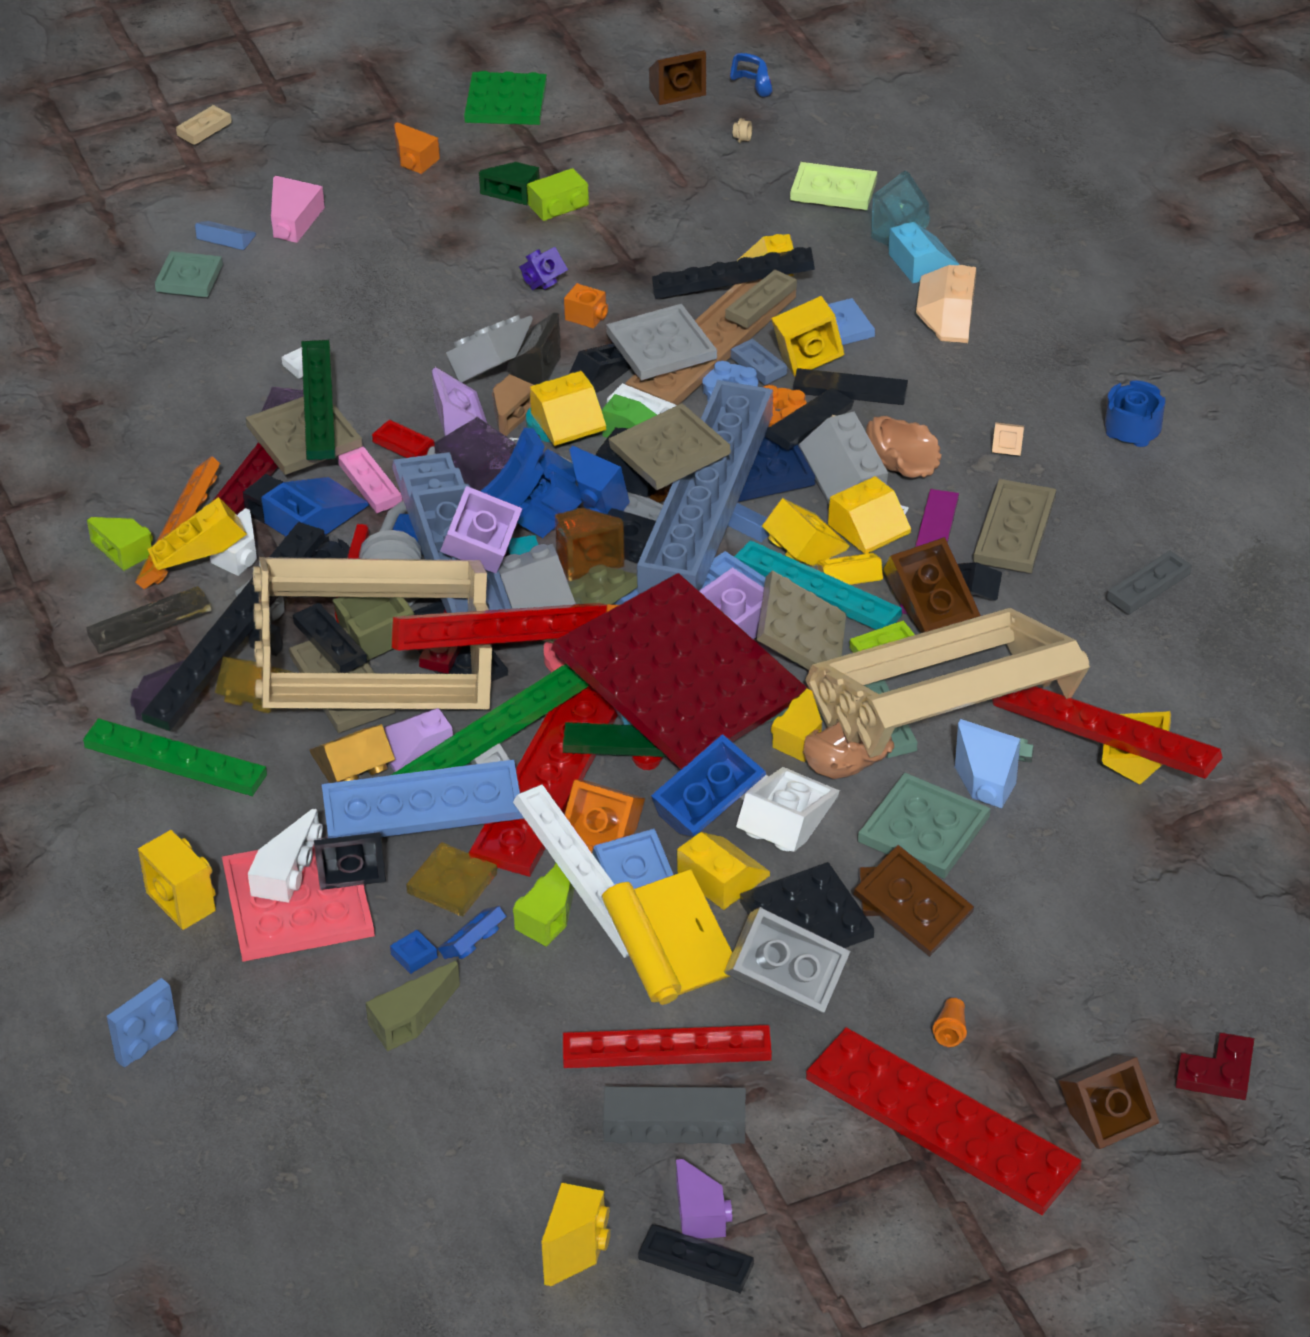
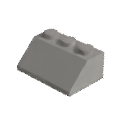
(841, 455)

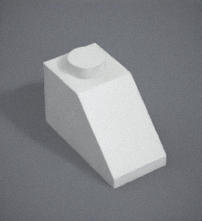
(242, 553)

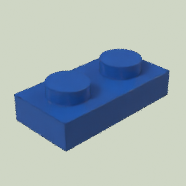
(481, 926)

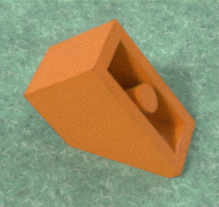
(415, 148)

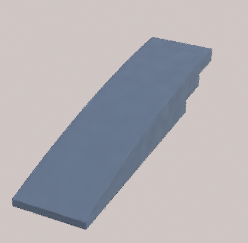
(431, 496)

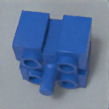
(551, 496)

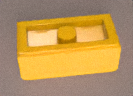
(853, 568)

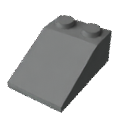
(535, 579)
(787, 960)

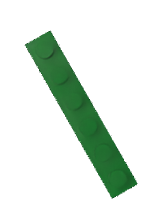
(175, 757)

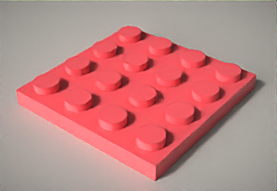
(306, 922)

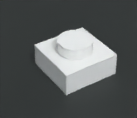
(293, 362)

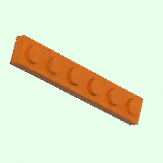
(185, 508)

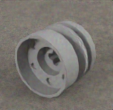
(391, 545)

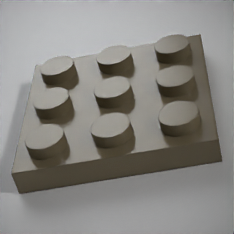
(283, 434)
(669, 446)
(799, 623)

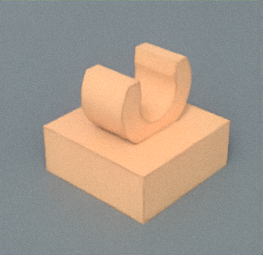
(1008, 439)

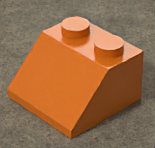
(602, 812)

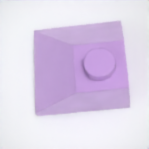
(416, 736)

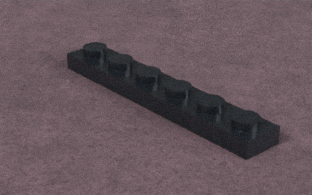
(731, 273)

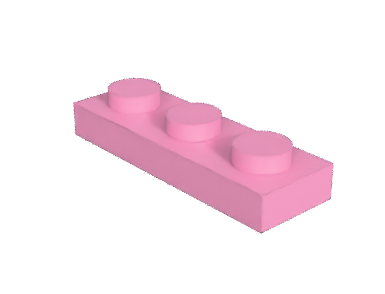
(369, 479)

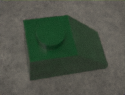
(508, 181)

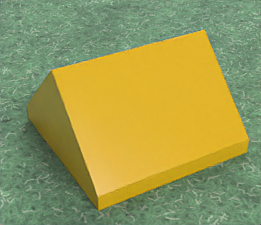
(1131, 765)

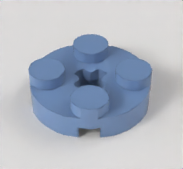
(728, 372)

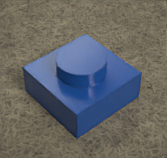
(413, 951)

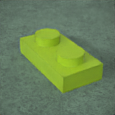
(880, 636)

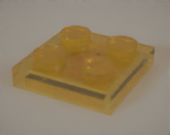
(451, 879)

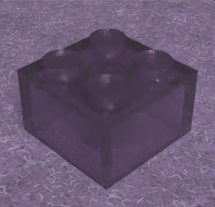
(477, 452)

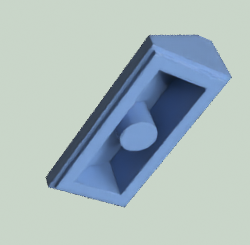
(223, 234)
(748, 522)

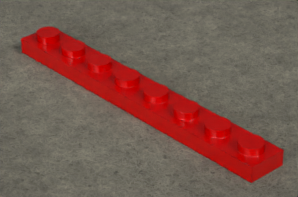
(490, 626)
(1113, 730)

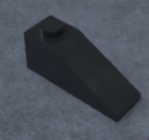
(601, 365)

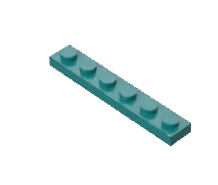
(853, 601)

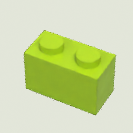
(558, 194)

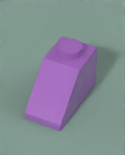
(701, 1203)

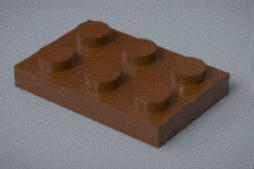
(914, 900)

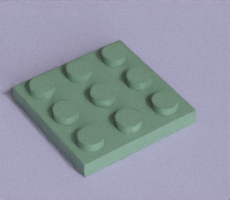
(925, 822)

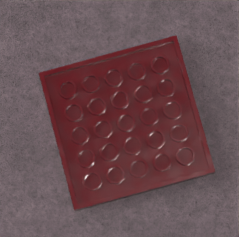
(679, 669)

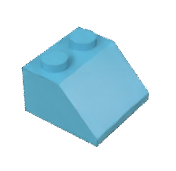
(917, 251)

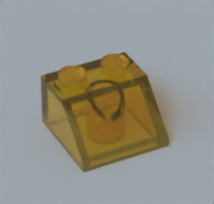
(238, 681)

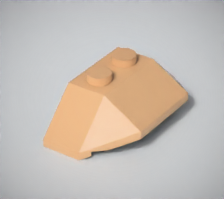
(947, 301)

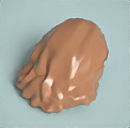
(904, 446)
(835, 757)

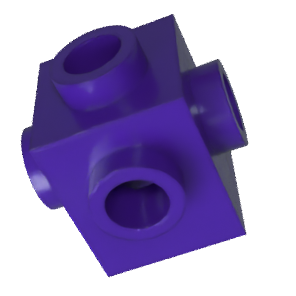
(543, 268)

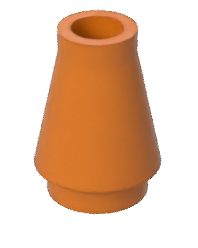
(951, 1024)

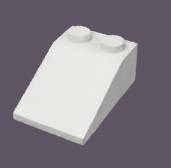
(785, 808)

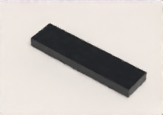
(852, 385)
(807, 418)

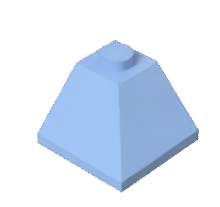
(986, 762)

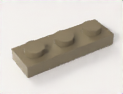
(761, 298)

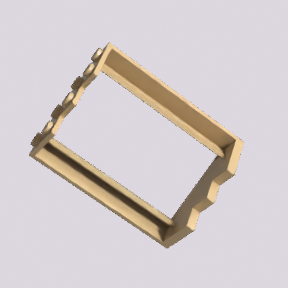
(370, 579)
(870, 717)

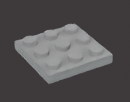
(661, 341)

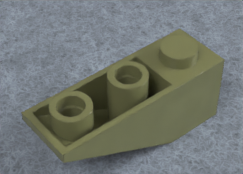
(411, 1007)

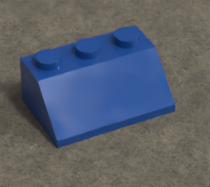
(706, 787)

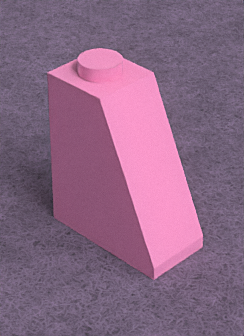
(294, 207)

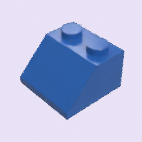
(599, 482)

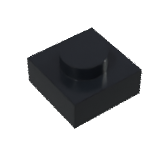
(275, 639)

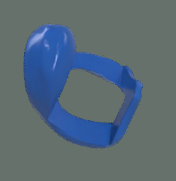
(762, 80)

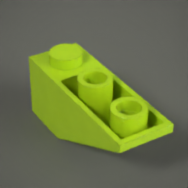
(545, 908)

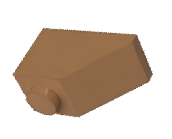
(511, 403)

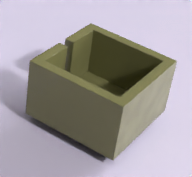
(370, 620)

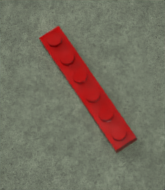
(667, 1046)

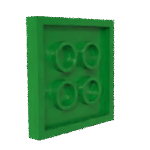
(505, 98)

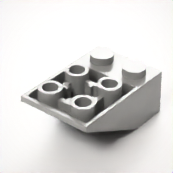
(488, 347)

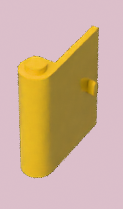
(669, 935)

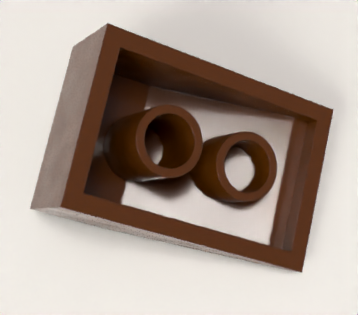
(931, 586)

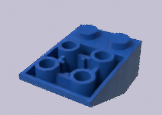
(311, 502)

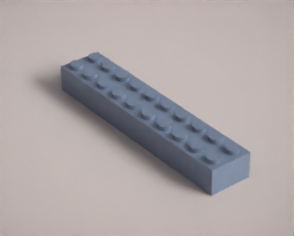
(704, 501)

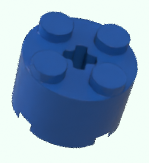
(1134, 413)

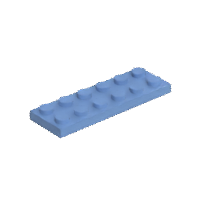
(423, 800)

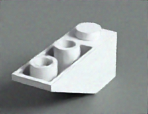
(281, 861)

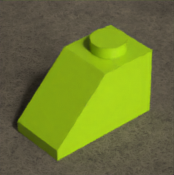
(120, 540)

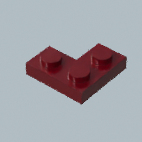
(1221, 1076)

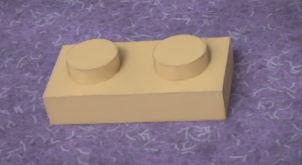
(203, 124)

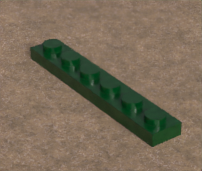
(318, 400)

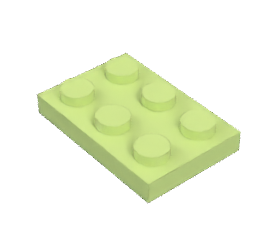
(833, 186)

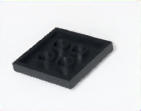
(815, 902)

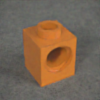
(585, 305)

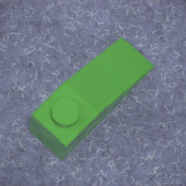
(624, 413)

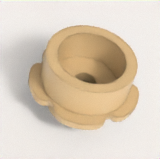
(742, 130)

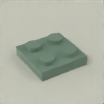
(188, 274)

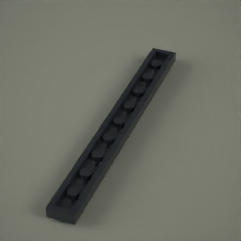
(222, 638)

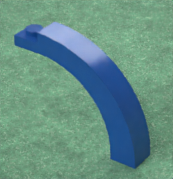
(512, 483)

